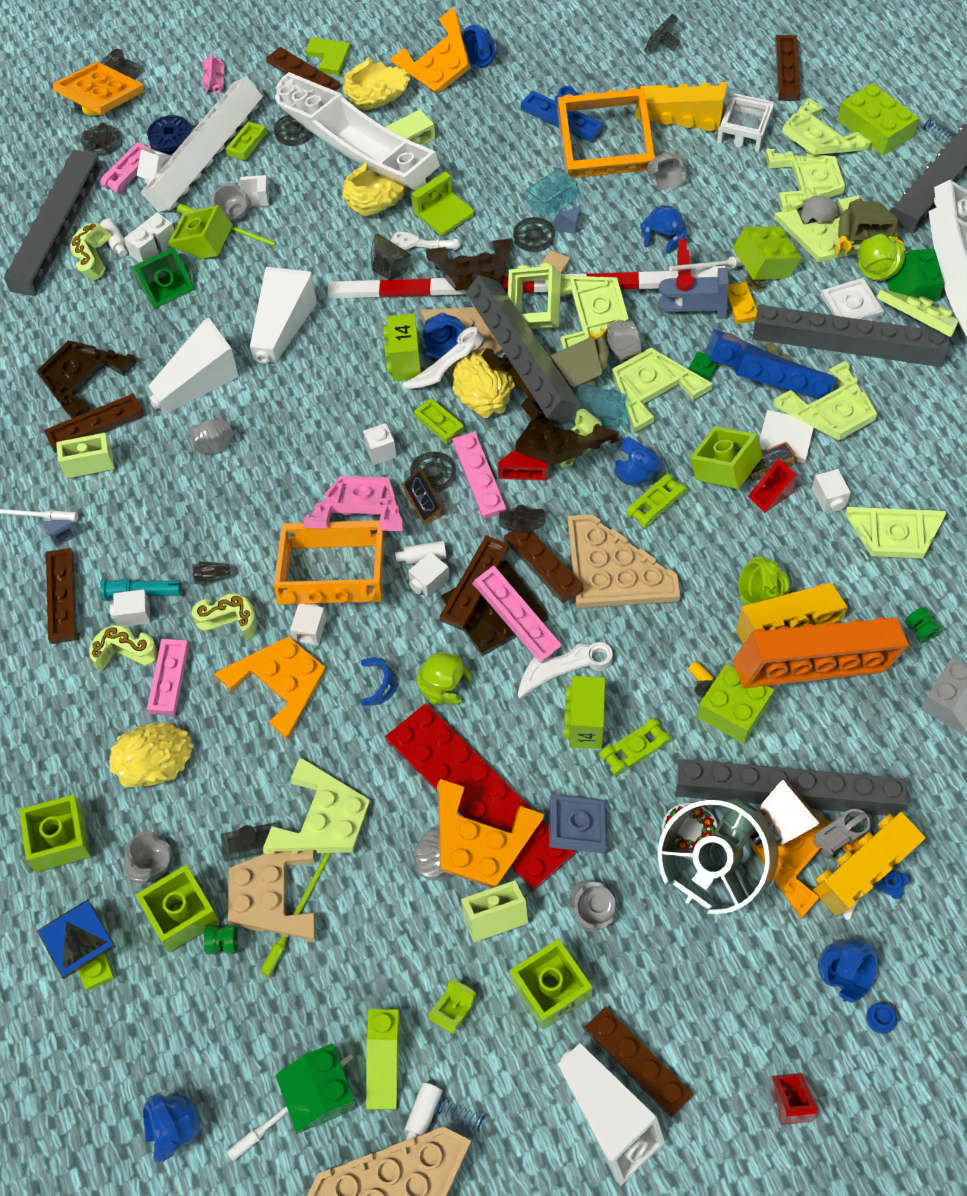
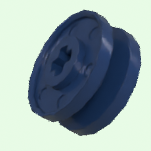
(168, 133)

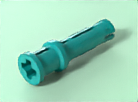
(152, 588)

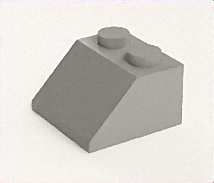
(949, 697)

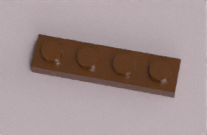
(287, 62)
(787, 67)
(96, 421)
(545, 564)
(61, 596)
(466, 596)
(638, 1062)

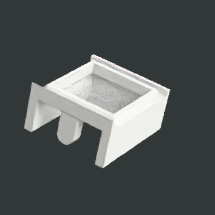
(746, 118)

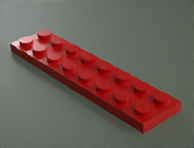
(486, 798)

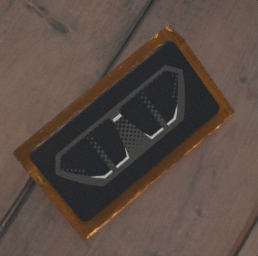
(769, 457)
(423, 497)

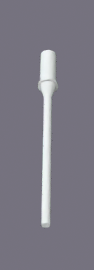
(732, 262)
(52, 514)
(256, 1134)

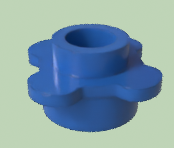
(565, 90)
(894, 890)

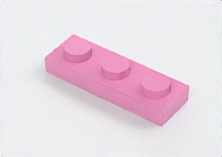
(168, 677)

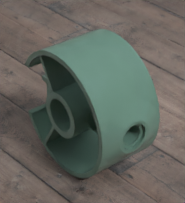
(732, 835)

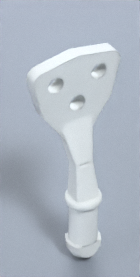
(408, 240)

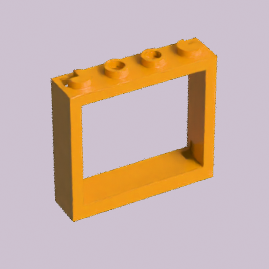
(605, 165)
(329, 591)

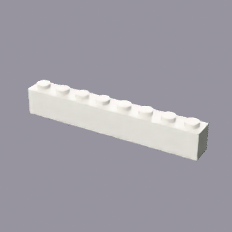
(201, 145)

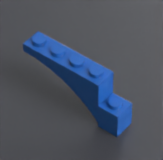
(766, 367)

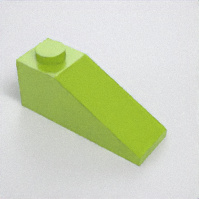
(382, 1059)

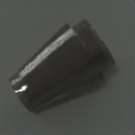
(210, 572)

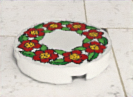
(695, 827)

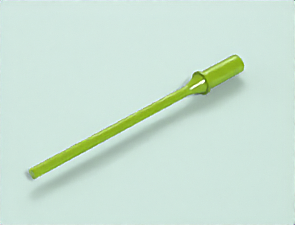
(183, 208)
(278, 947)

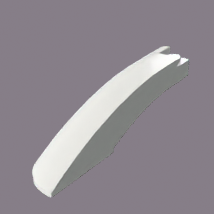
(354, 133)
(950, 244)

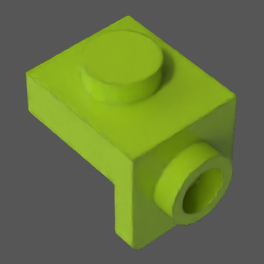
(453, 1006)

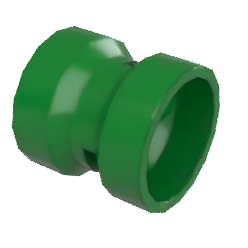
(923, 624)
(220, 939)

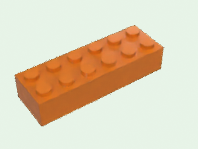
(819, 652)

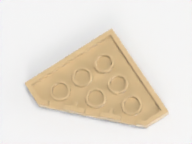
(614, 569)
(410, 1168)

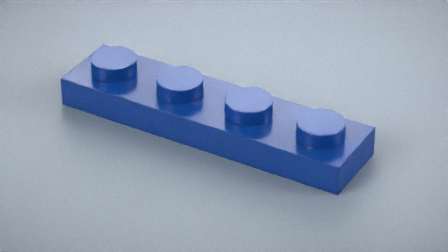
(546, 109)

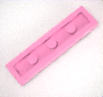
(479, 475)
(517, 614)

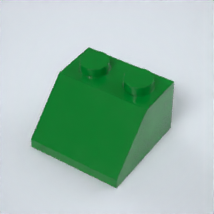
(918, 276)
(162, 277)
(315, 1089)

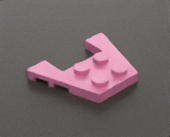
(358, 496)

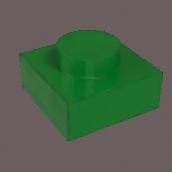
(703, 365)

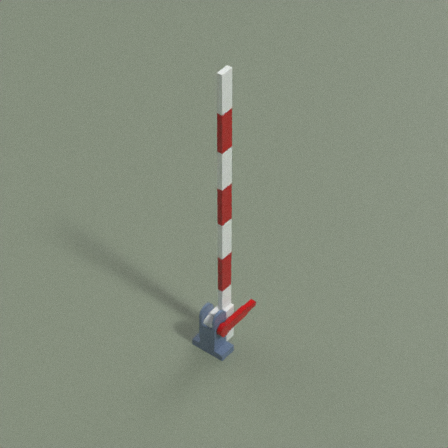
(681, 289)

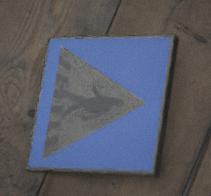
(76, 939)

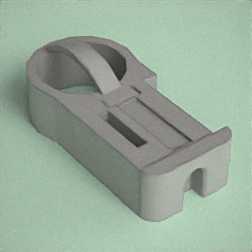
(839, 834)

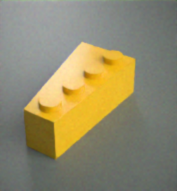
(686, 106)
(809, 606)
(868, 863)

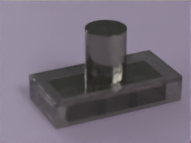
(664, 36)
(117, 61)
(245, 842)

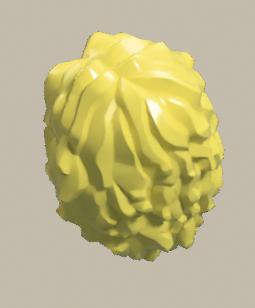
(374, 84)
(370, 193)
(480, 386)
(150, 754)

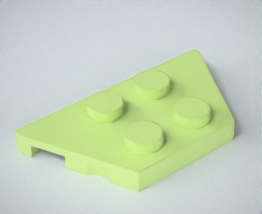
(922, 310)
(895, 531)

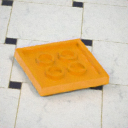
(98, 87)

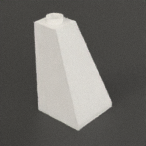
(282, 308)
(194, 370)
(616, 1118)

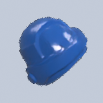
(479, 45)
(666, 221)
(441, 334)
(641, 465)
(849, 966)
(170, 1123)

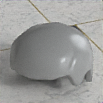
(819, 208)

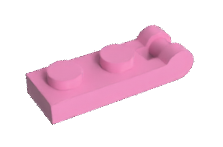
(124, 170)

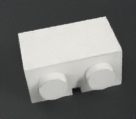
(142, 242)

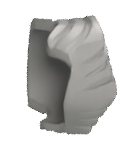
(667, 171)
(232, 201)
(623, 340)
(211, 436)
(146, 857)
(427, 857)
(591, 905)

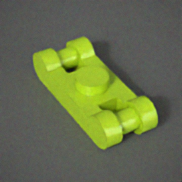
(656, 500)
(635, 747)

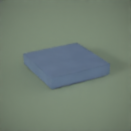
(577, 823)

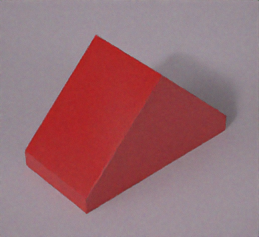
(522, 467)
(774, 486)
(794, 1099)

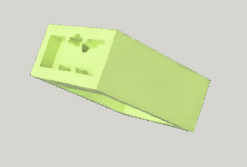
(515, 291)

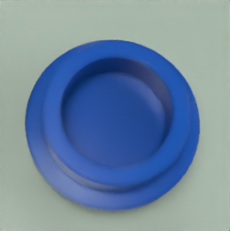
(881, 1018)

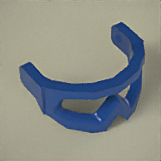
(389, 678)

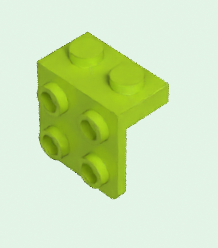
(439, 205)

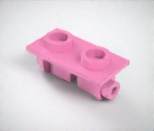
(213, 78)

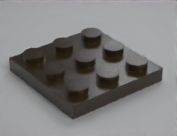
(486, 627)

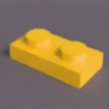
(741, 303)

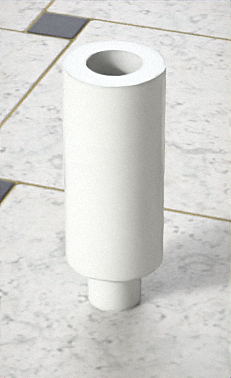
(117, 240)
(415, 553)
(423, 1110)

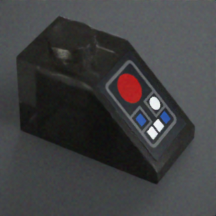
(388, 258)

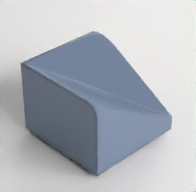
(567, 221)
(60, 531)

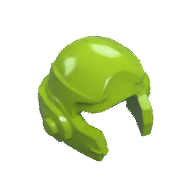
(880, 257)
(762, 580)
(441, 674)

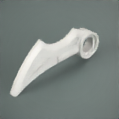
(467, 342)
(552, 667)

